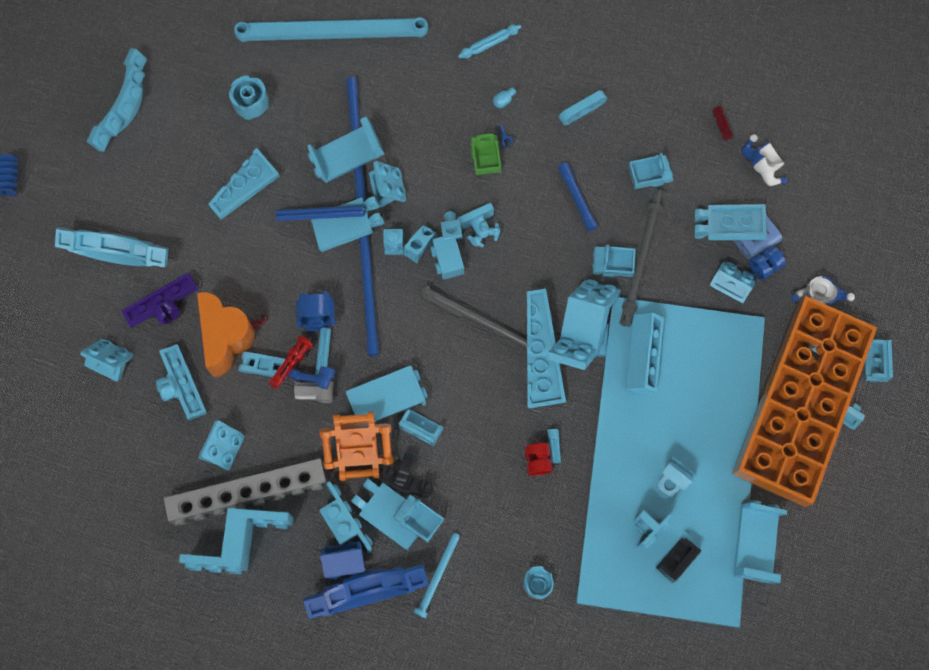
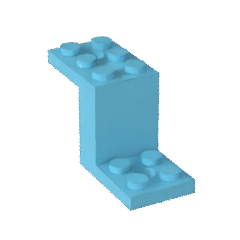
(584, 324)
(237, 540)

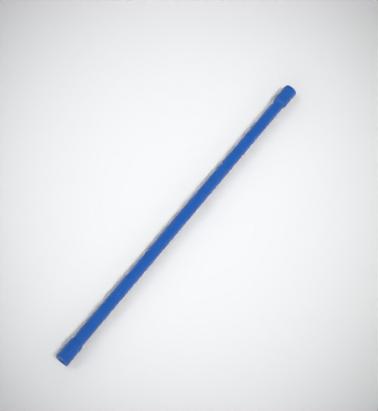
(372, 340)

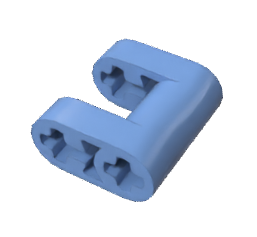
(752, 248)

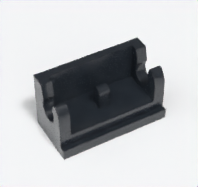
(678, 559)

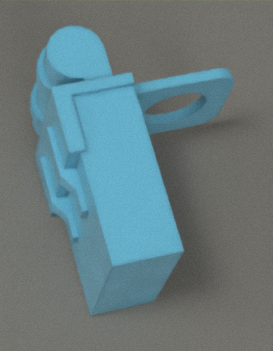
(650, 171)
(613, 261)
(678, 474)
(418, 518)

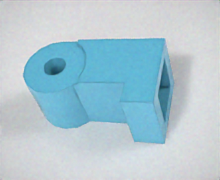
(419, 243)

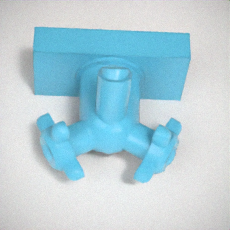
(477, 220)

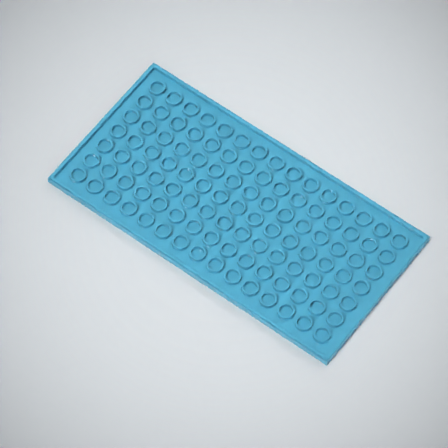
(697, 417)

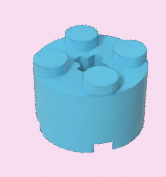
(249, 97)

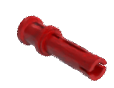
(294, 356)

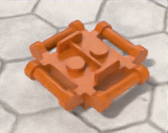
(356, 445)

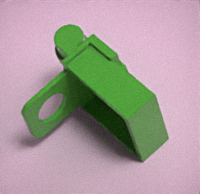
(485, 154)

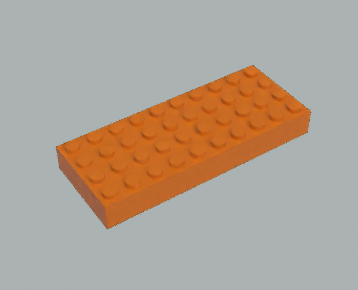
(805, 402)

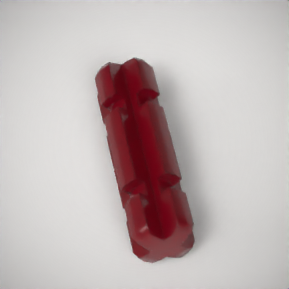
(722, 123)

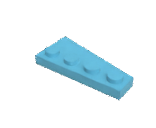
(249, 180)

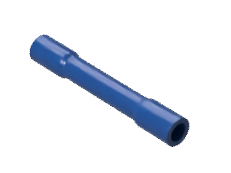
(586, 215)

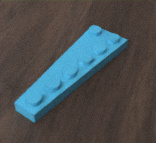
(543, 375)

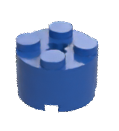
(315, 311)

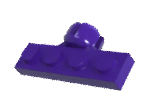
(161, 302)

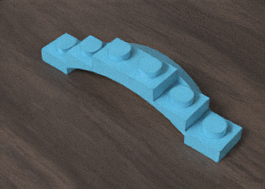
(126, 104)
(111, 247)

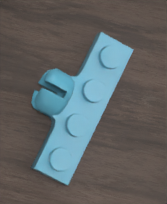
(179, 383)

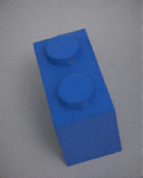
(342, 560)

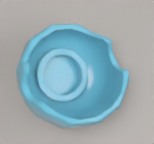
(538, 582)

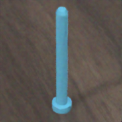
(421, 611)

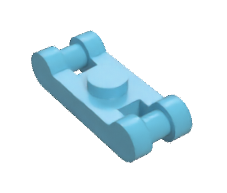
(263, 365)

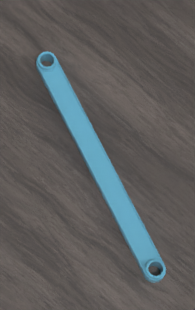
(331, 29)

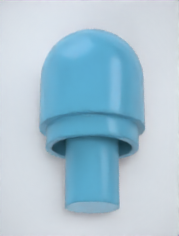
(503, 98)

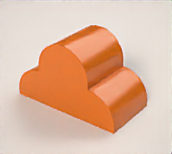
(224, 333)

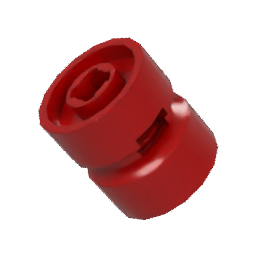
(538, 459)

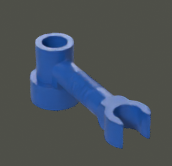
(322, 379)

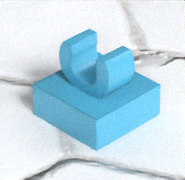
(853, 416)

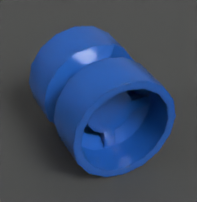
(767, 263)

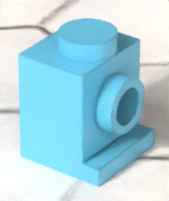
(393, 242)

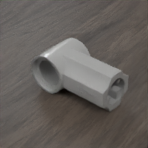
(310, 391)

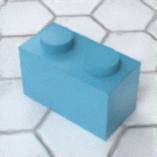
(448, 257)

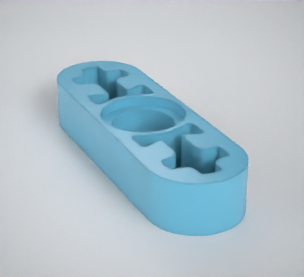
(583, 107)

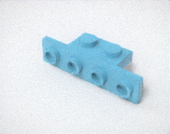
(340, 520)

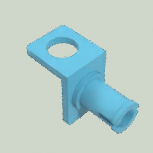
(451, 227)

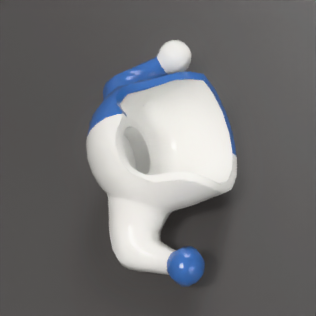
(764, 161)
(823, 290)

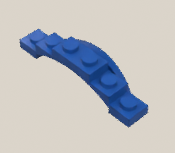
(365, 589)

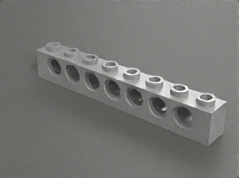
(175, 504)

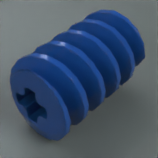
(7, 174)

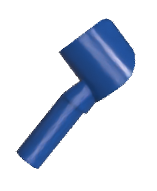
(504, 137)

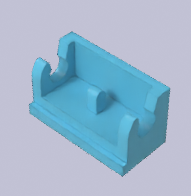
(879, 361)
(420, 427)

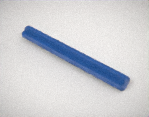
(320, 213)

